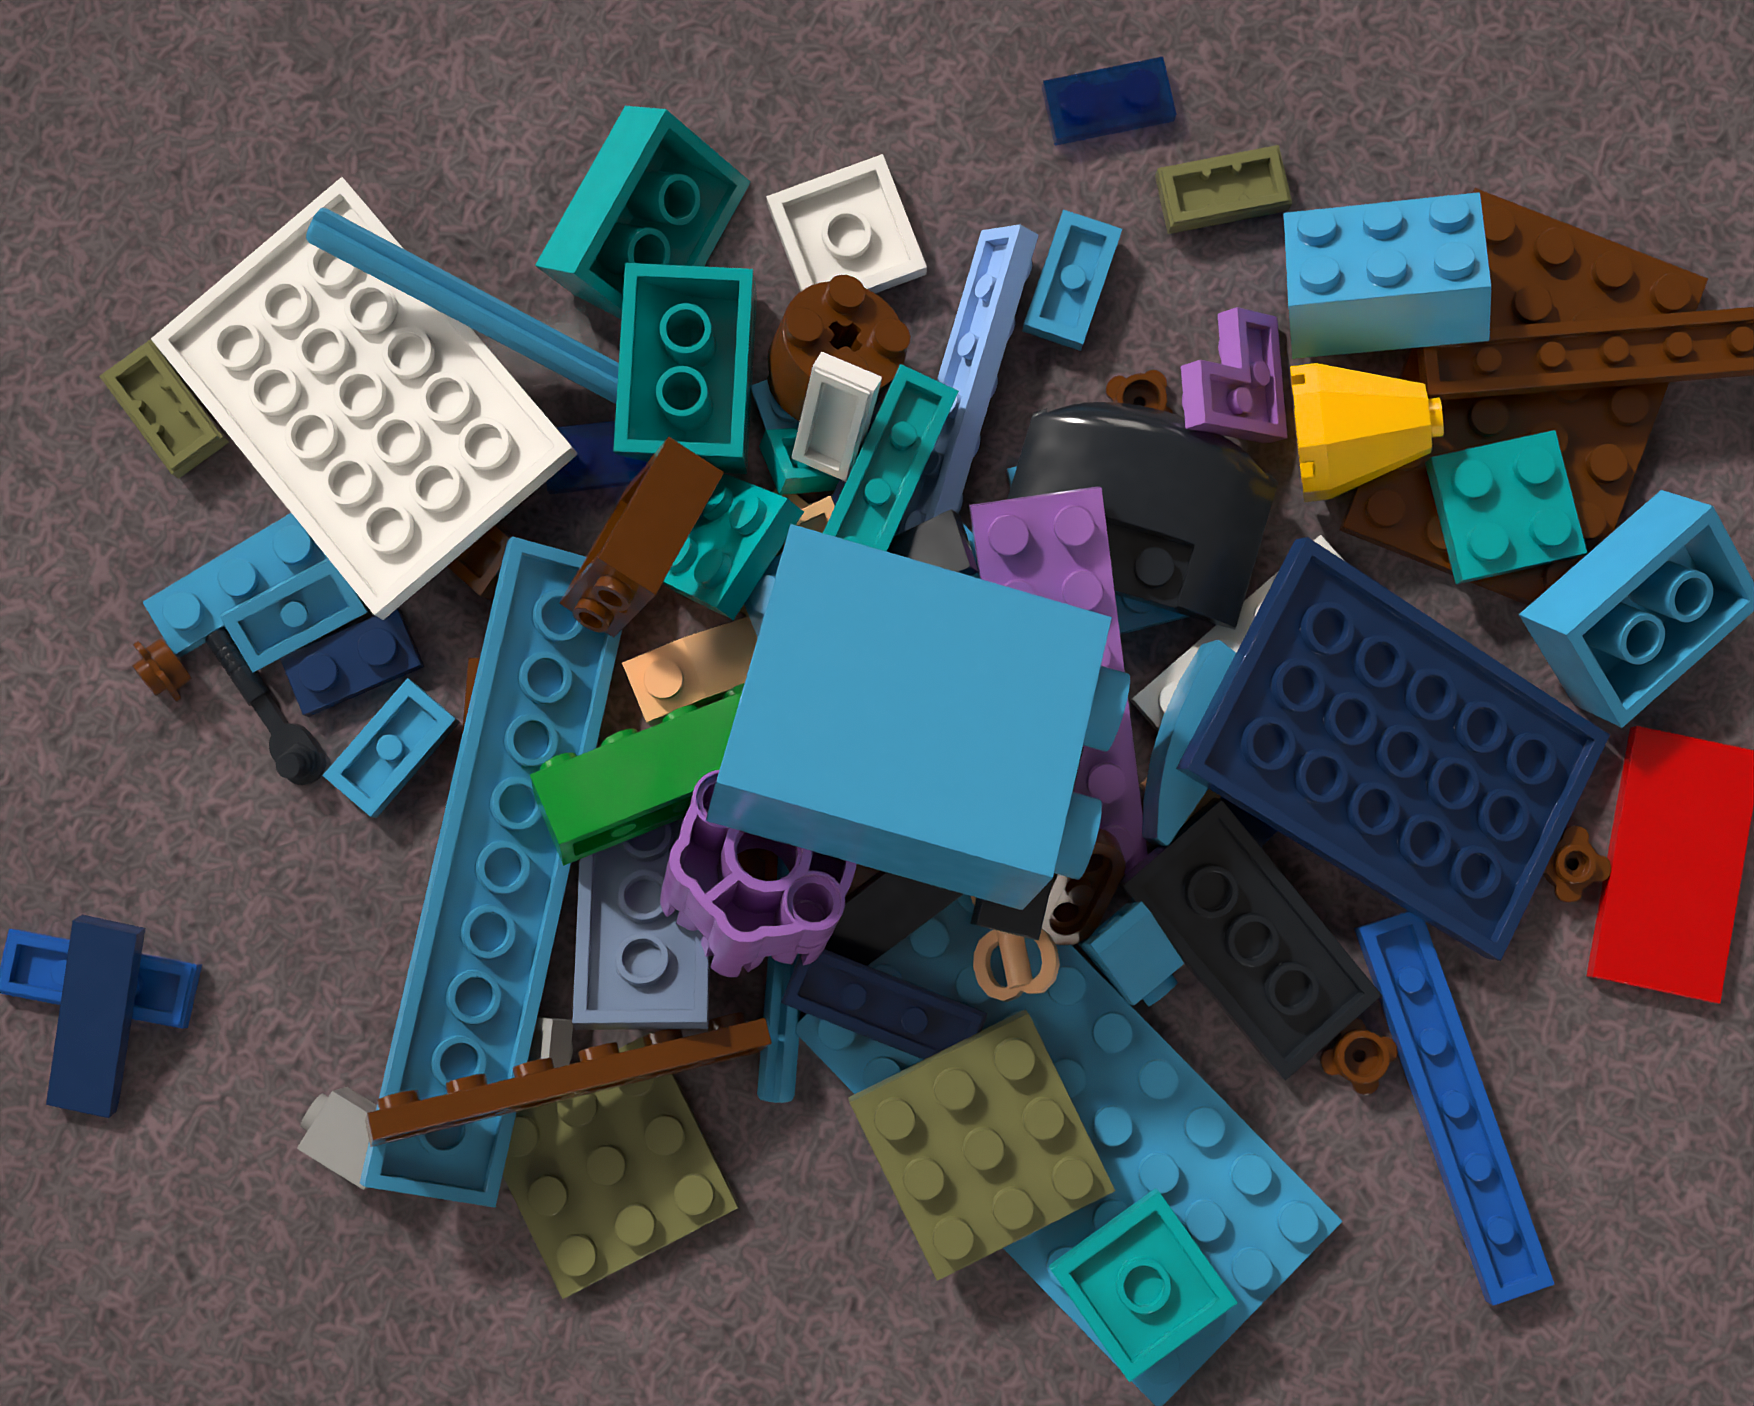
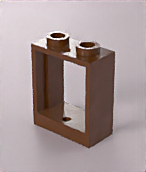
(641, 539)

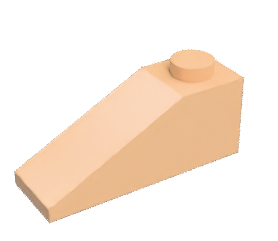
(692, 669)

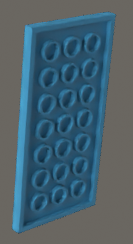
(1144, 1116)

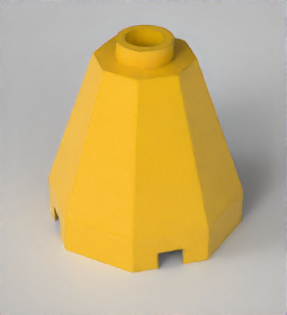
(1357, 426)

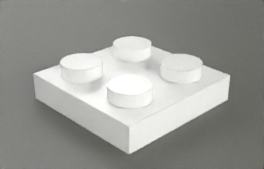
(848, 226)

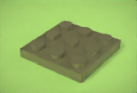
(981, 1144)
(613, 1177)

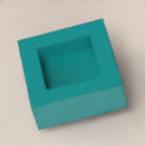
(788, 474)

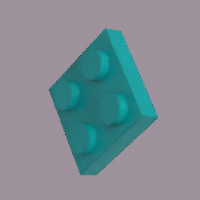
(1505, 507)
(731, 545)
(1142, 1284)

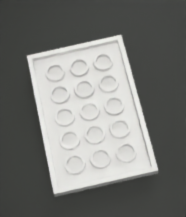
(362, 407)

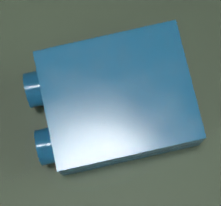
(920, 722)

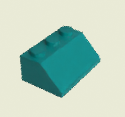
(644, 201)
(686, 362)

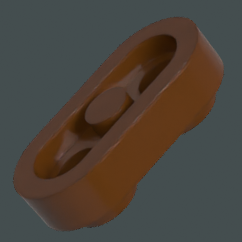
(1087, 896)

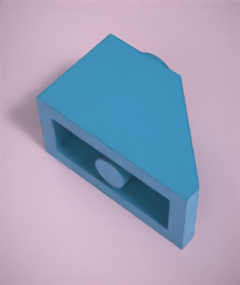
(1134, 954)

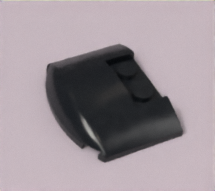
(1176, 501)

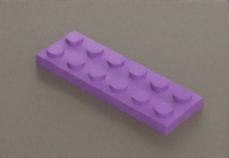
(1061, 552)

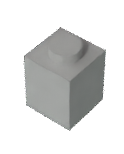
(338, 1132)

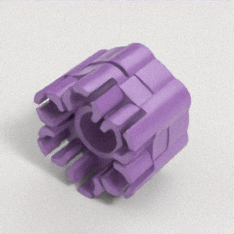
(743, 915)

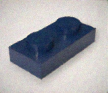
(351, 662)

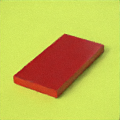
(1674, 865)

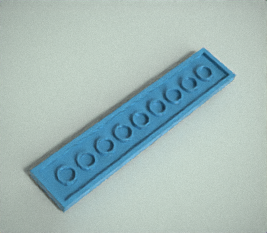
(494, 877)

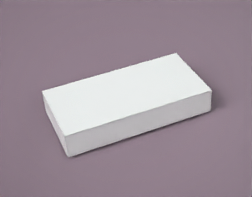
(835, 416)

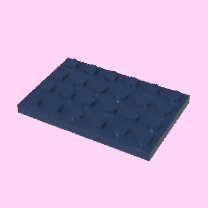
(1394, 749)

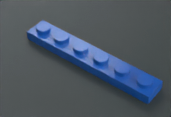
(1454, 1107)

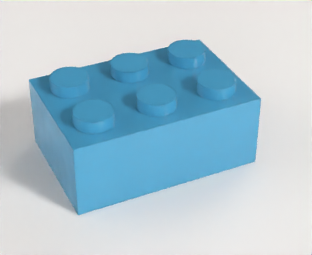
(1387, 276)
(1642, 607)

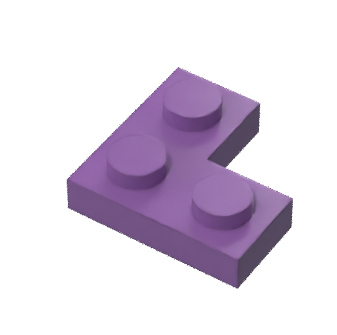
(1244, 392)

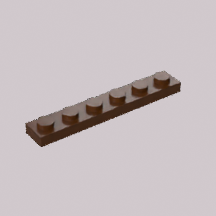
(1593, 354)
(540, 1084)

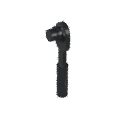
(290, 745)

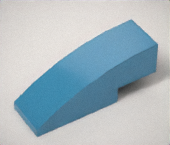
(1169, 792)

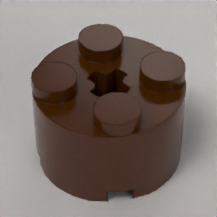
(842, 322)

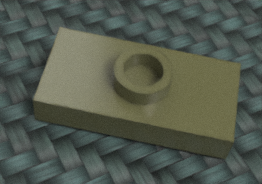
(1223, 189)
(164, 409)

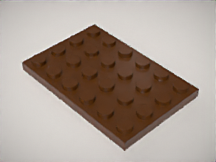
(1539, 276)

